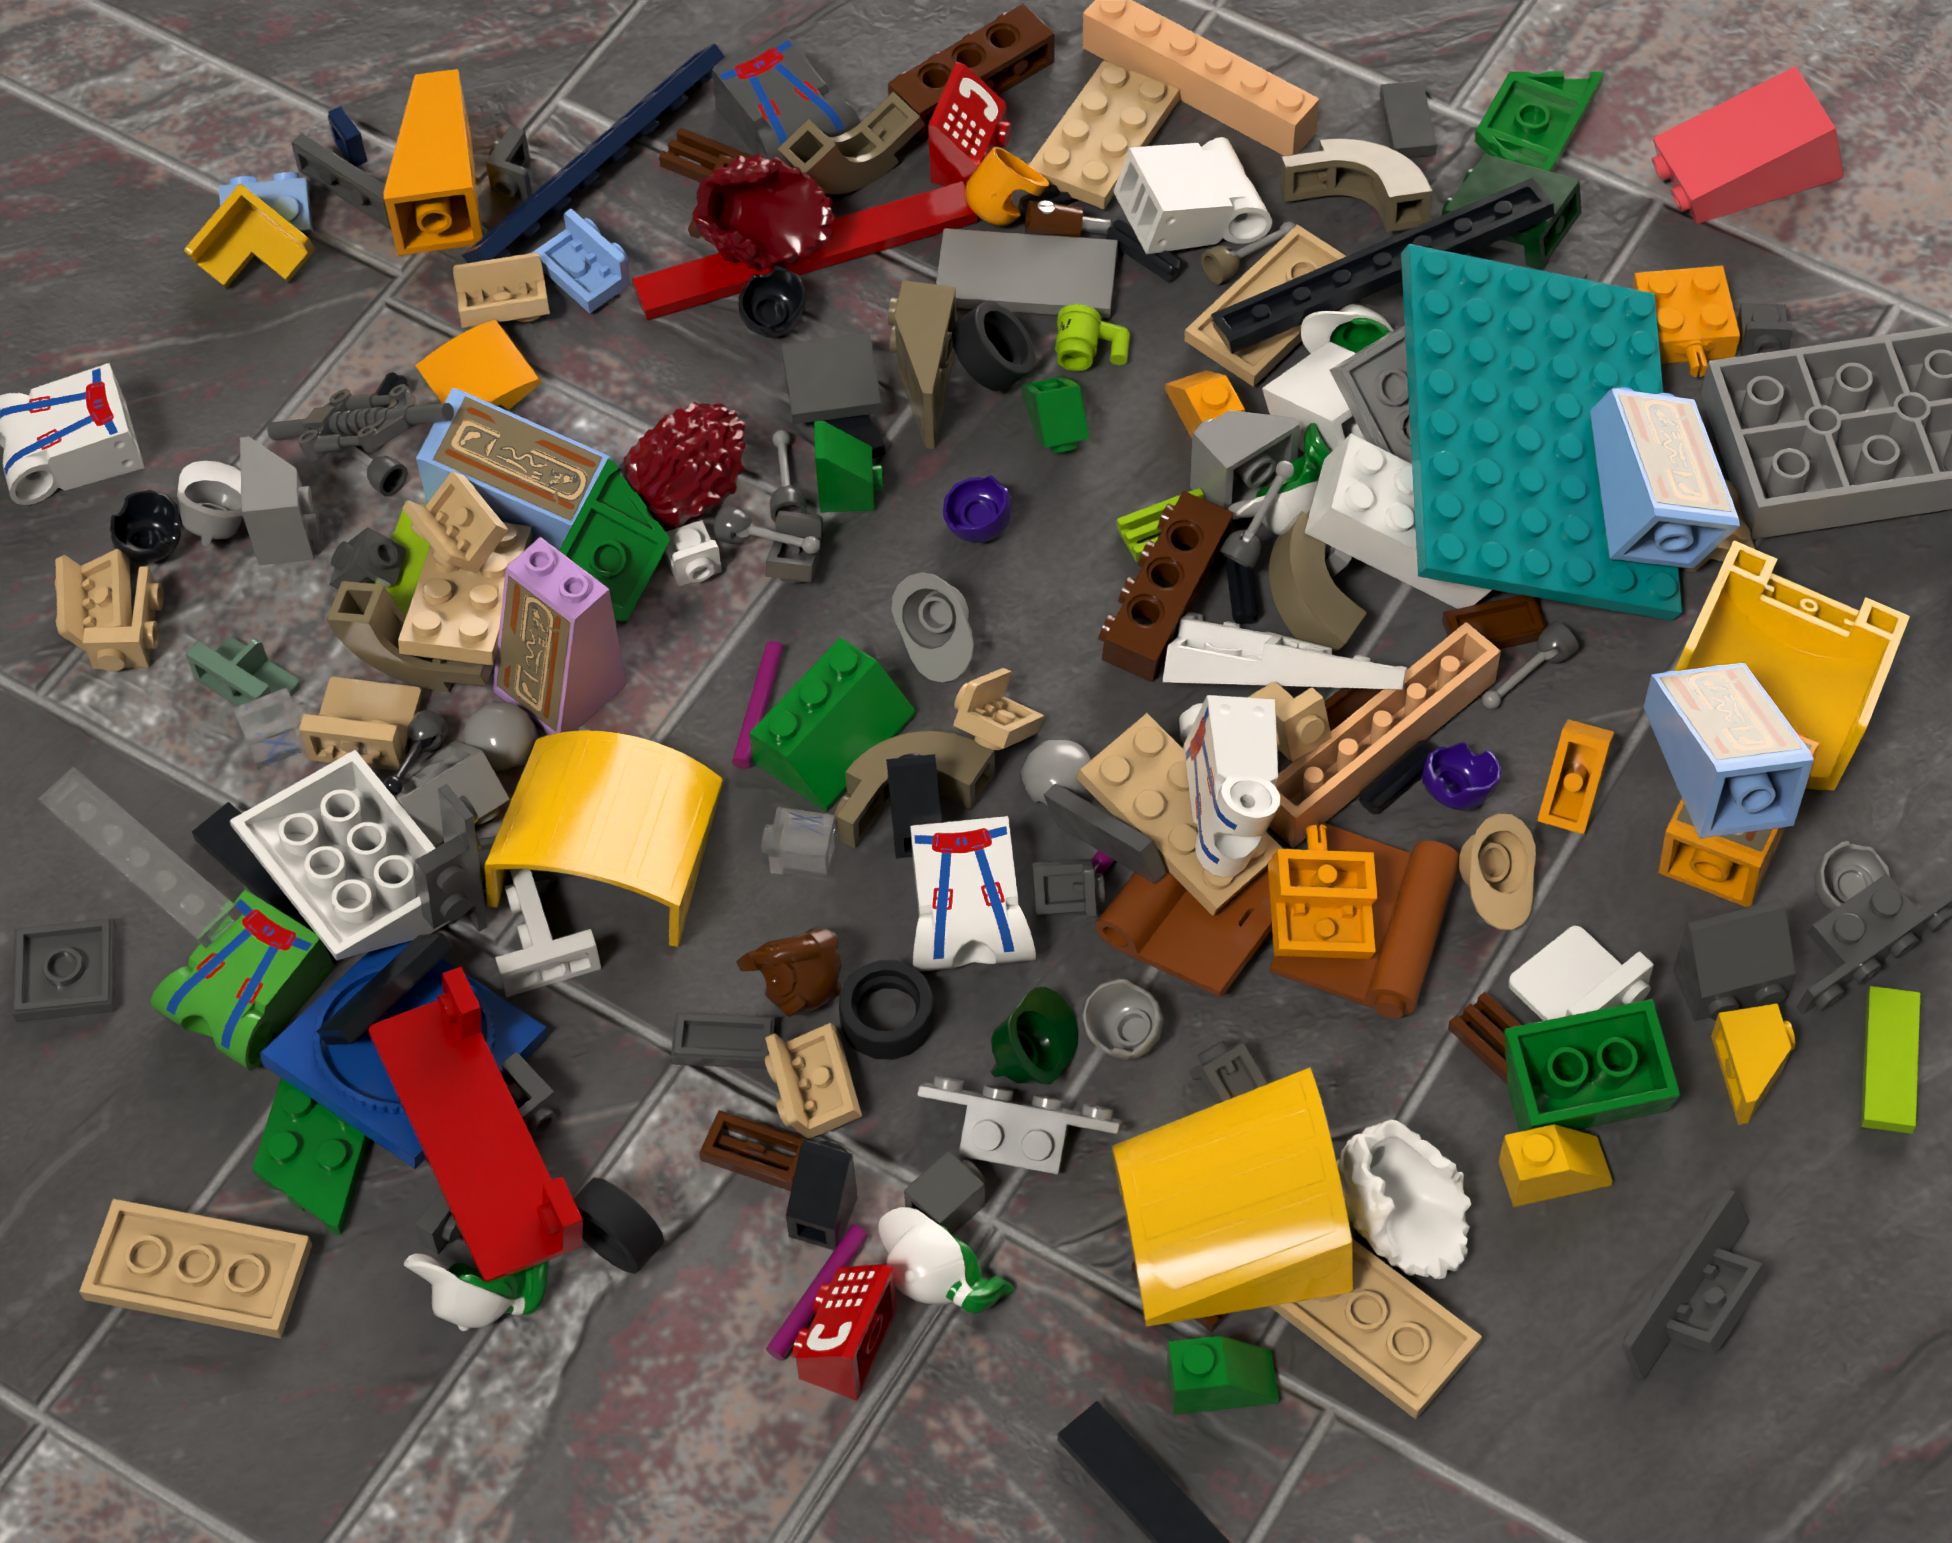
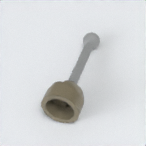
(1223, 262)

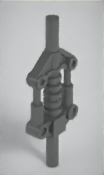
(361, 415)

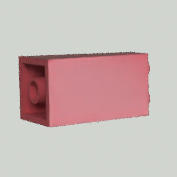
(1750, 150)

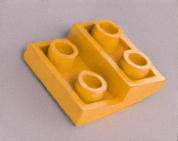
(482, 365)

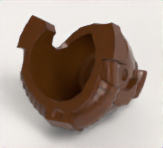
(798, 970)

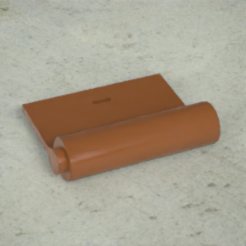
(1406, 924)
(1179, 936)

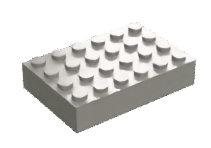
(1836, 430)

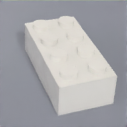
(1369, 513)

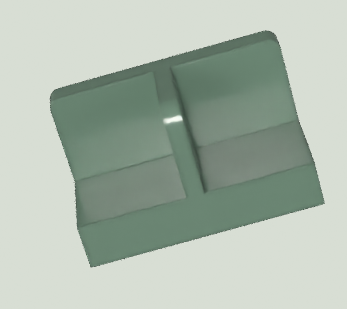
(239, 671)

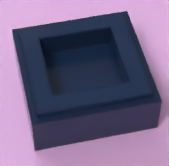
(347, 136)

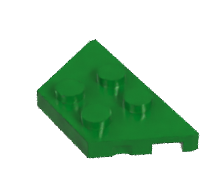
(1536, 116)
(616, 540)
(310, 1156)

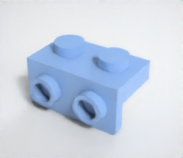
(284, 194)
(585, 263)

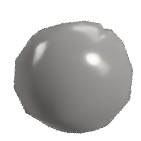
(502, 733)
(1056, 764)
(1847, 872)
(1122, 1019)

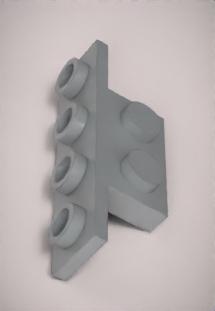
(1017, 1130)

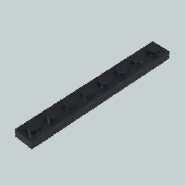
(1379, 265)

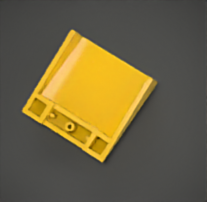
(1805, 650)
(609, 814)
(1237, 1206)

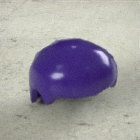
(977, 509)
(1460, 776)

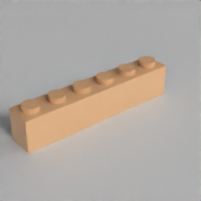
(1205, 73)
(1383, 731)

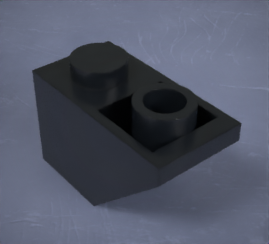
(912, 797)
(821, 1194)

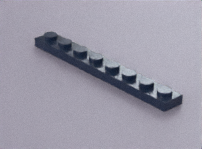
(608, 146)

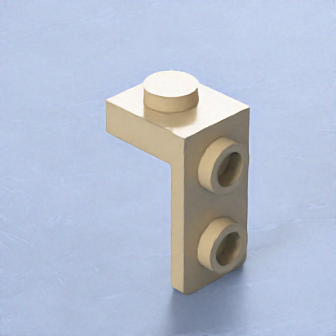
(128, 646)
(1299, 720)

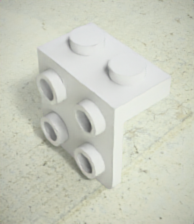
(1579, 977)

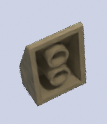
(924, 349)

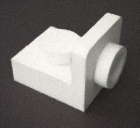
(692, 554)

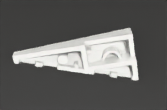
(1248, 657)

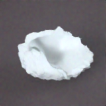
(1405, 1199)

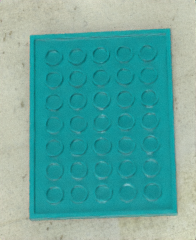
(1504, 431)

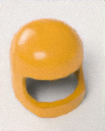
(993, 183)

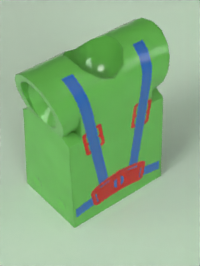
(246, 981)

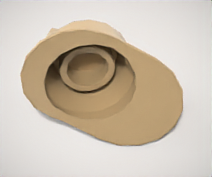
(1500, 870)

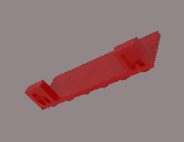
(475, 1134)

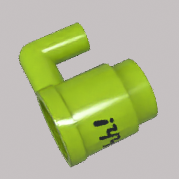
(1079, 334)

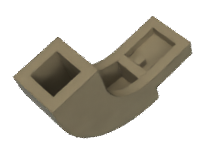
(858, 156)
(1361, 171)
(1306, 593)
(370, 628)
(962, 776)

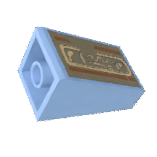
(514, 465)
(1659, 480)
(1728, 749)

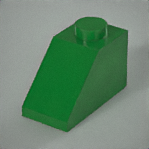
(1056, 412)
(844, 471)
(1219, 1375)

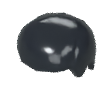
(773, 302)
(146, 526)

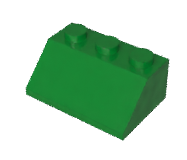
(829, 722)
(1589, 1068)

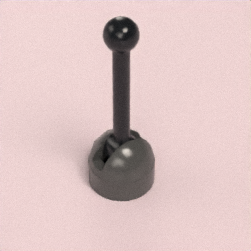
(420, 733)

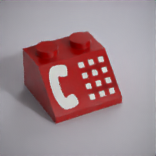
(965, 127)
(847, 1328)

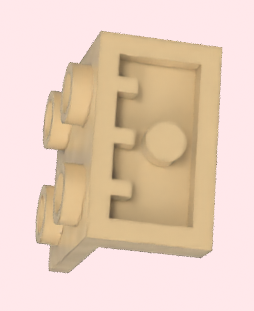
(361, 718)

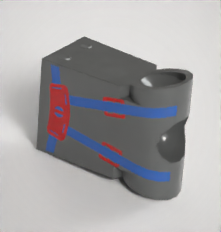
(773, 93)

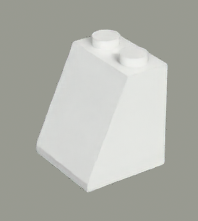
(1313, 396)

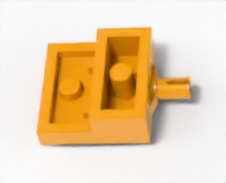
(1692, 315)
(1322, 900)

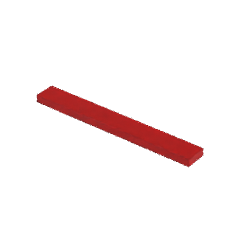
(851, 238)

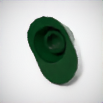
(1035, 1039)

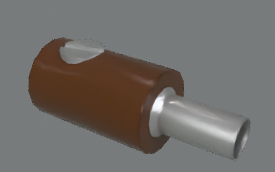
(1061, 220)

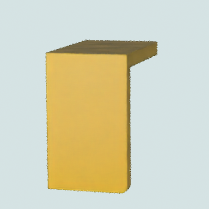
(247, 229)

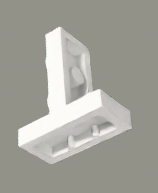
(542, 958)

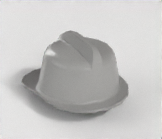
(210, 500)
(934, 626)

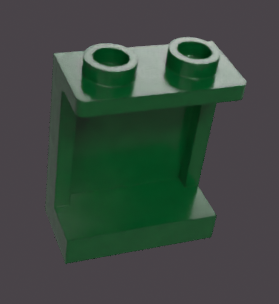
(1497, 174)

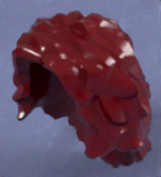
(762, 212)
(687, 463)

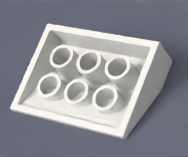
(342, 856)

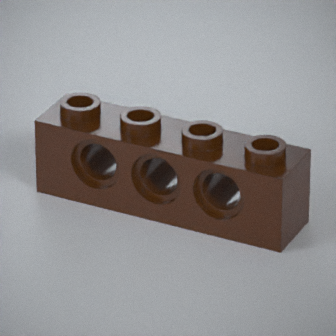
(998, 53)
(1144, 647)

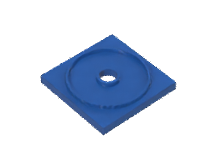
(352, 1077)

